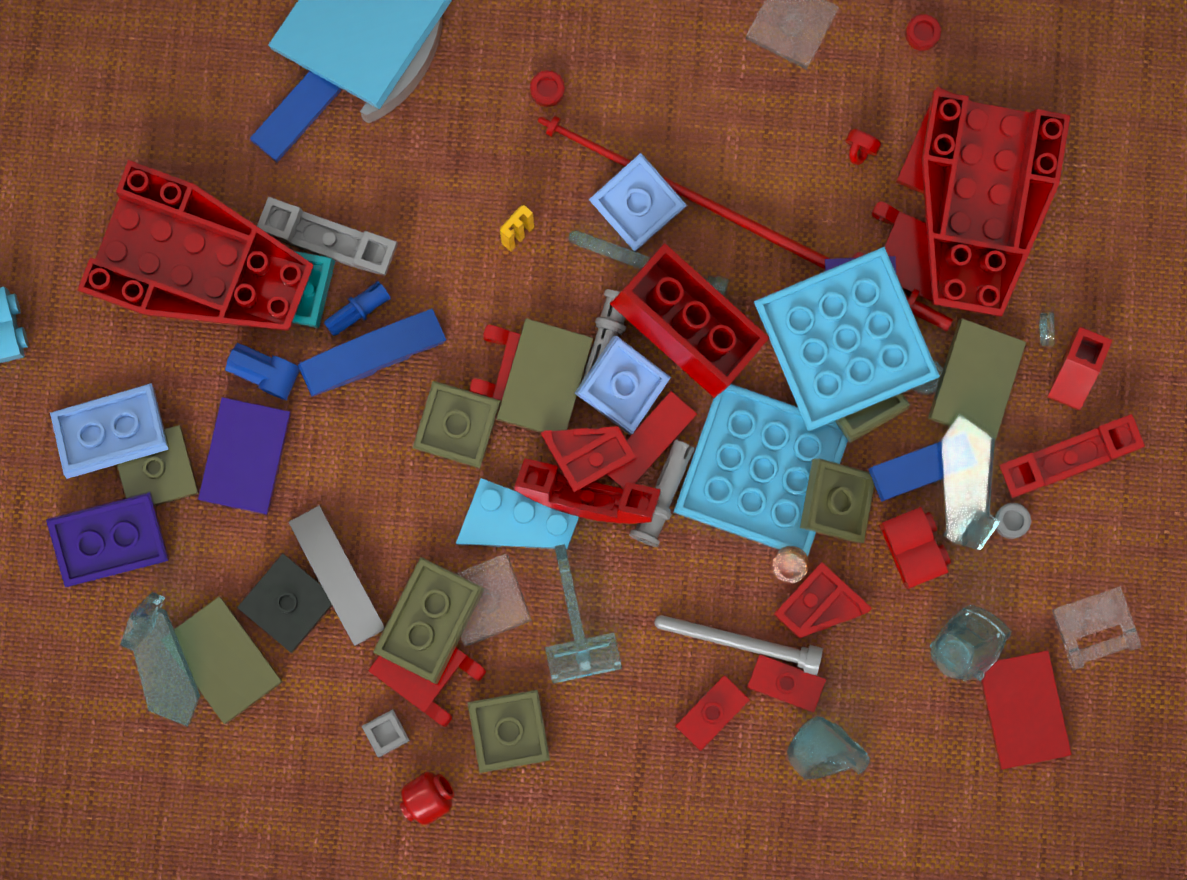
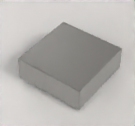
(385, 733)

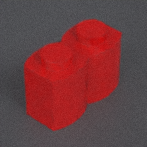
(914, 547)

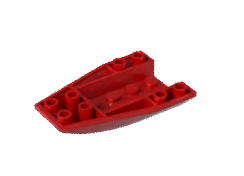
(986, 196)
(192, 258)

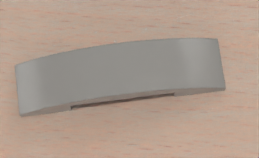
(409, 79)
(326, 237)
(336, 575)

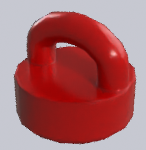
(864, 142)

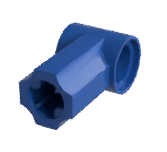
(271, 375)

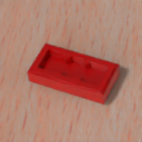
(786, 683)
(712, 713)

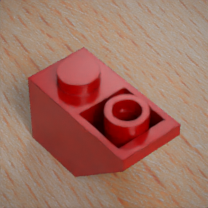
(1079, 368)

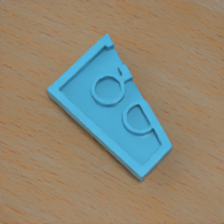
(513, 520)

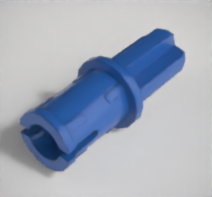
(357, 308)

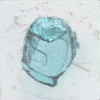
(969, 644)
(824, 750)

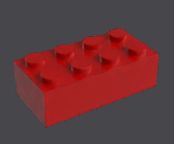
(689, 320)

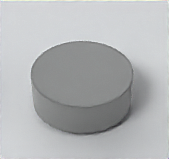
(1013, 520)

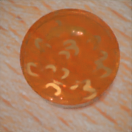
(790, 564)

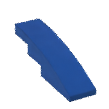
(371, 352)

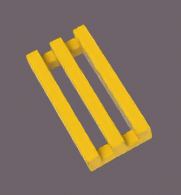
(519, 220)

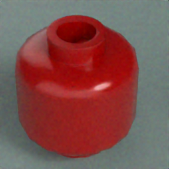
(426, 798)

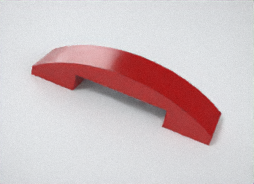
(1072, 456)
(594, 502)

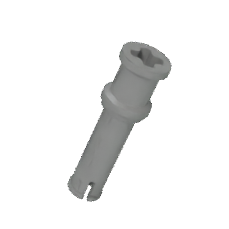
(609, 325)
(668, 483)

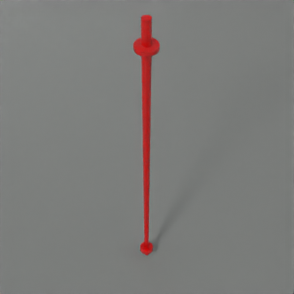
(918, 309)

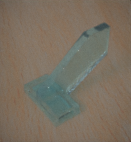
(968, 483)
(581, 656)
(161, 662)

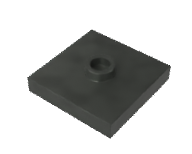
(286, 603)

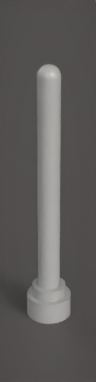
(806, 658)

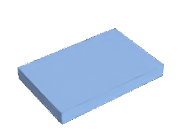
(109, 431)

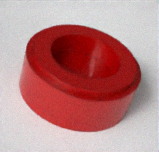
(923, 32)
(547, 88)

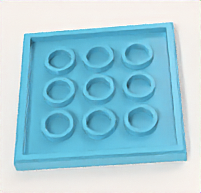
(358, 42)
(846, 339)
(756, 468)

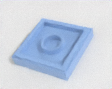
(638, 202)
(622, 385)

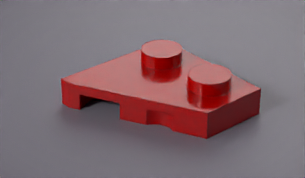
(588, 453)
(820, 604)

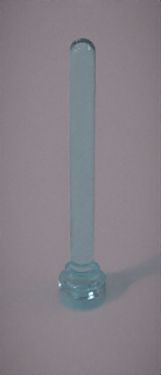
(630, 257)

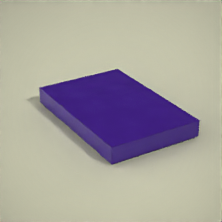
(244, 456)
(107, 539)

